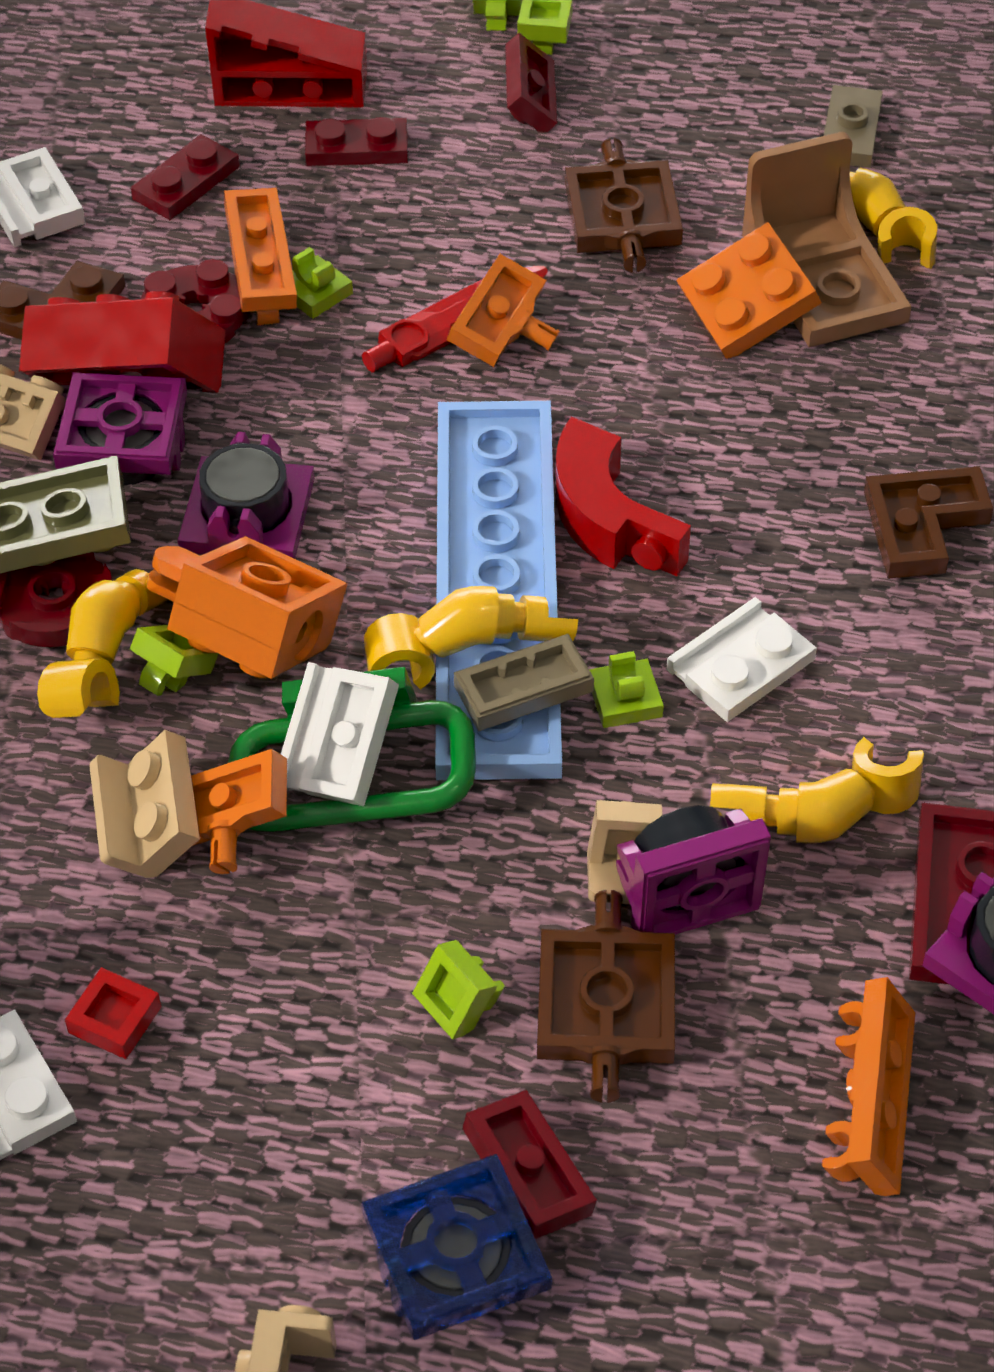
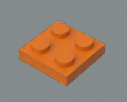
(748, 291)

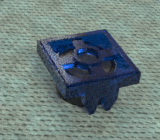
(460, 1250)

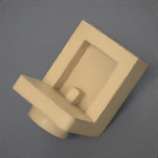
(611, 825)
(287, 1332)

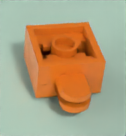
(248, 604)

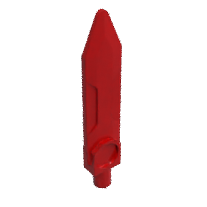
(424, 331)

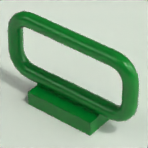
(404, 714)

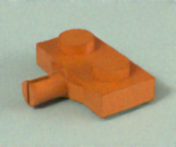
(501, 313)
(236, 799)

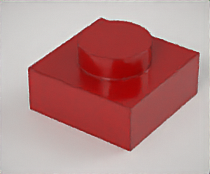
(113, 1013)

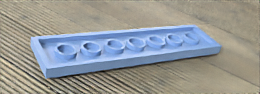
(499, 534)

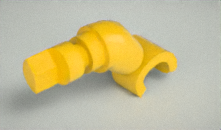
(888, 218)
(456, 623)
(94, 636)
(834, 804)

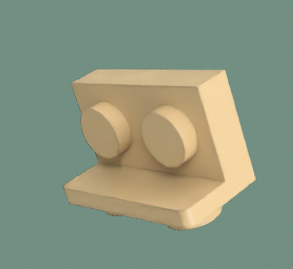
(28, 412)
(145, 807)

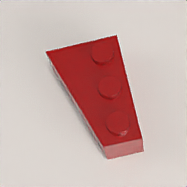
(282, 58)
(122, 338)

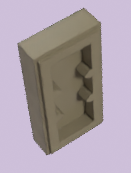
(857, 114)
(523, 682)

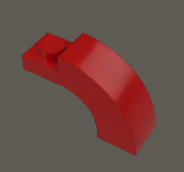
(604, 518)

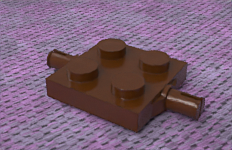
(623, 206)
(606, 996)

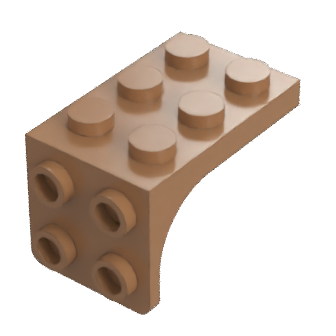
(810, 206)

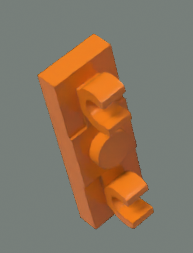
(260, 253)
(875, 1088)

